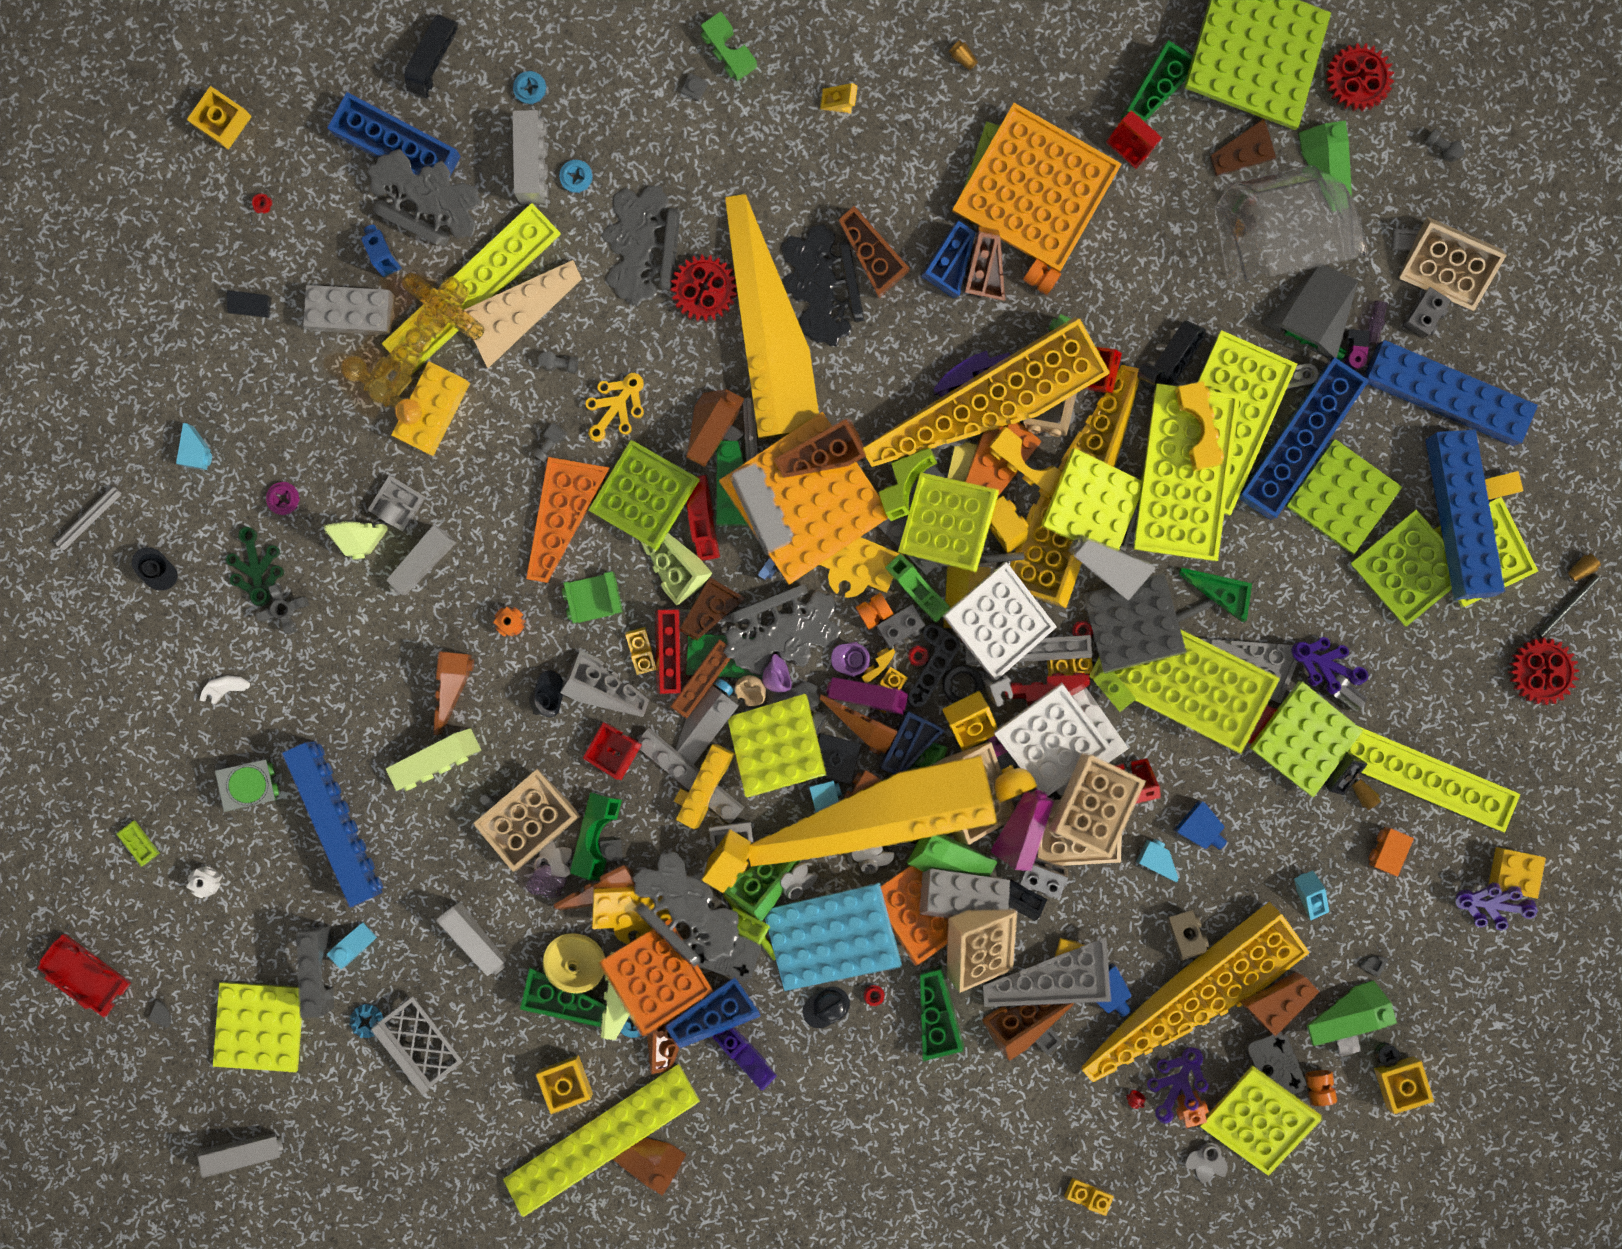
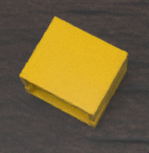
(681, 796)

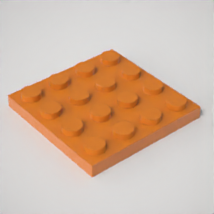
(916, 932)
(654, 980)

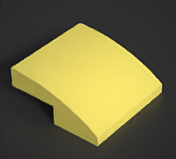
(961, 461)

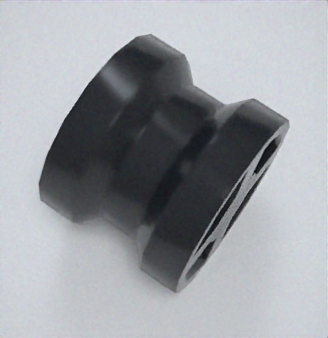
(1382, 1051)

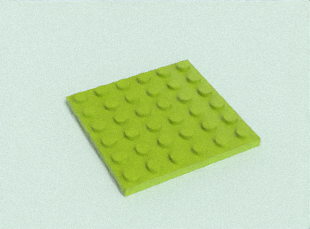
(1259, 56)

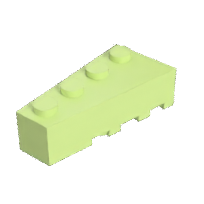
(433, 759)

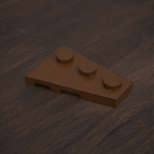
(1244, 151)
(710, 608)

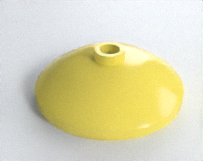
(575, 952)

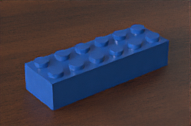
(382, 133)

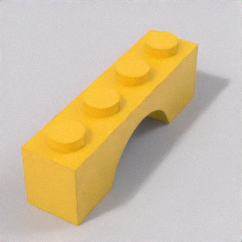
(1194, 400)
(1008, 446)
(699, 796)

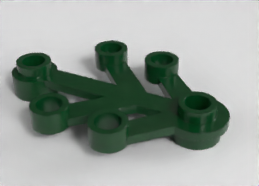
(255, 569)

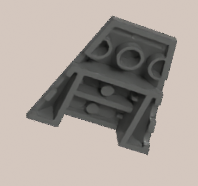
(1317, 309)

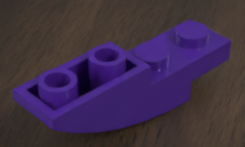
(965, 370)
(746, 1056)

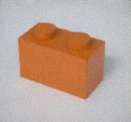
(1390, 851)

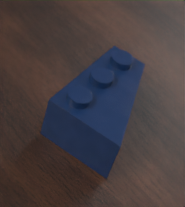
(911, 740)

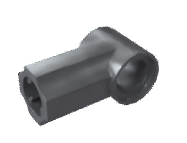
(1348, 695)

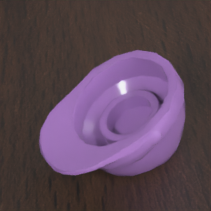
(850, 658)
(776, 675)

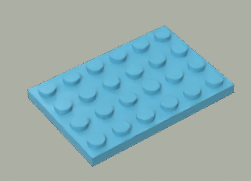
(832, 937)

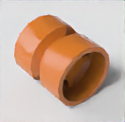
(1042, 277)
(874, 611)
(1321, 1088)

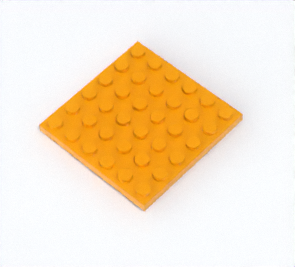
(1036, 187)
(820, 507)

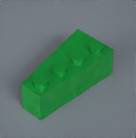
(1160, 81)
(728, 460)
(546, 999)
(939, 1022)

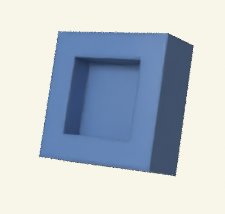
(768, 570)

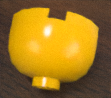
(1013, 783)

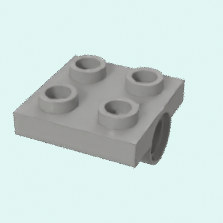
(396, 503)

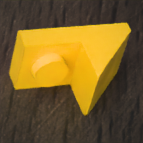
(839, 98)

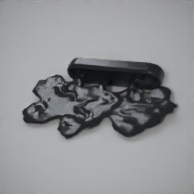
(815, 284)

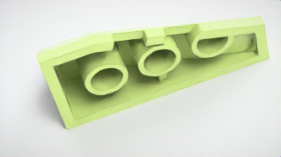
(356, 539)
(678, 569)
(615, 1014)

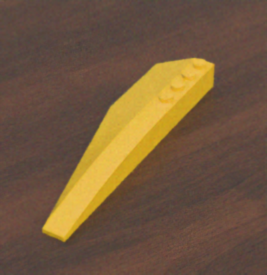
(772, 335)
(1001, 395)
(1048, 566)
(890, 812)
(1209, 986)

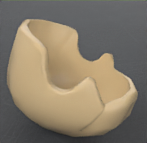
(751, 690)

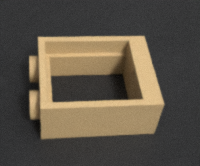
(1053, 429)

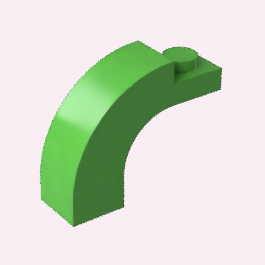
(917, 588)

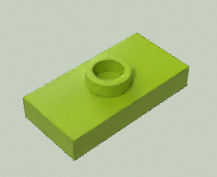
(1114, 690)
(138, 843)
(751, 927)

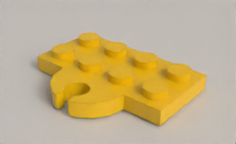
(861, 565)
(616, 910)

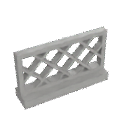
(400, 1054)

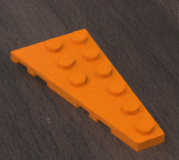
(992, 472)
(563, 504)

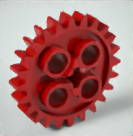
(1356, 59)
(721, 296)
(1562, 670)

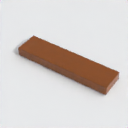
(701, 680)

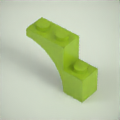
(906, 470)

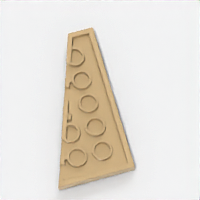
(516, 310)

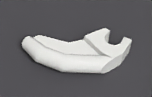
(222, 685)

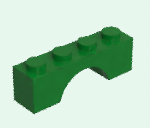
(587, 858)

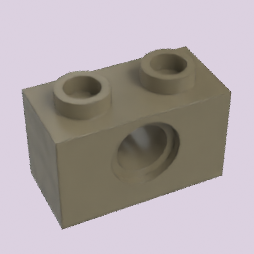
(1185, 947)

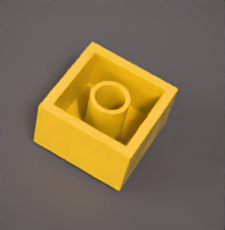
(219, 117)
(1007, 526)
(970, 721)
(727, 861)
(1517, 869)
(564, 1084)
(1404, 1085)

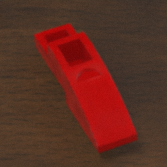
(701, 521)
(1036, 690)

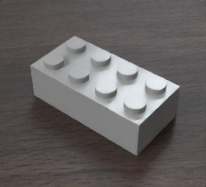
(529, 157)
(348, 310)
(761, 509)
(954, 893)

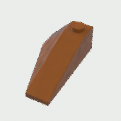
(711, 421)
(828, 450)
(452, 673)
(870, 731)
(617, 878)
(1022, 1025)
(662, 1047)
(652, 1162)

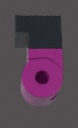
(1357, 349)
(1003, 756)

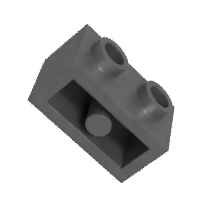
(1427, 312)
(900, 626)
(1045, 878)

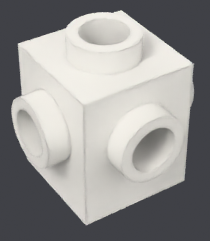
(209, 878)

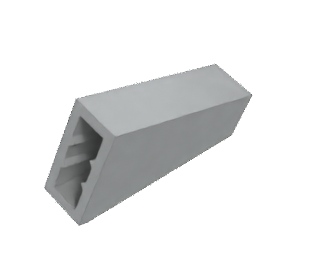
(420, 560)
(1114, 566)
(472, 939)
(238, 1154)

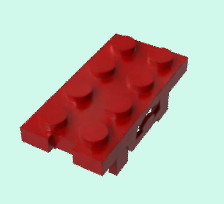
(82, 975)

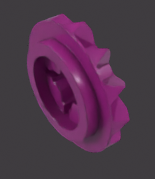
(273, 500)

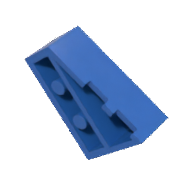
(950, 260)

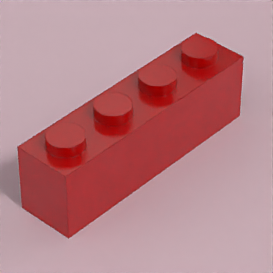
(667, 651)

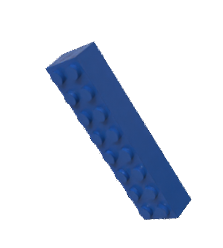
(1449, 393)
(1302, 438)
(1465, 515)
(333, 823)

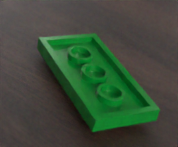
(701, 648)

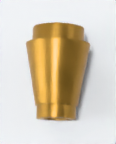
(963, 55)
(1585, 566)
(1366, 795)

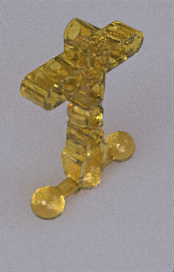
(440, 308)

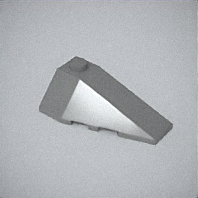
(595, 686)
(705, 723)

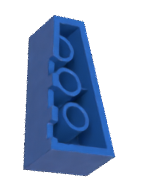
(716, 1013)

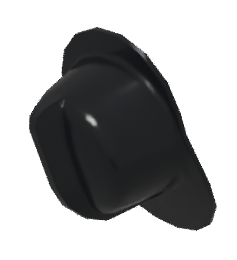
(154, 569)
(546, 696)
(826, 1007)

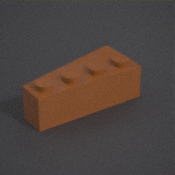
(876, 256)

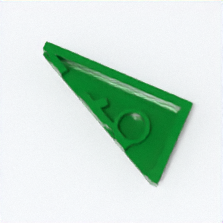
(1226, 592)

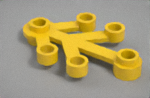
(617, 404)

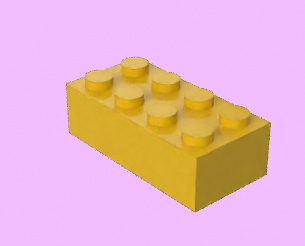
(439, 397)

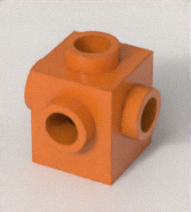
(516, 624)
(1191, 1118)

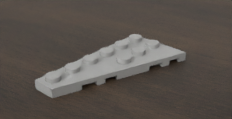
(1268, 657)
(1068, 978)

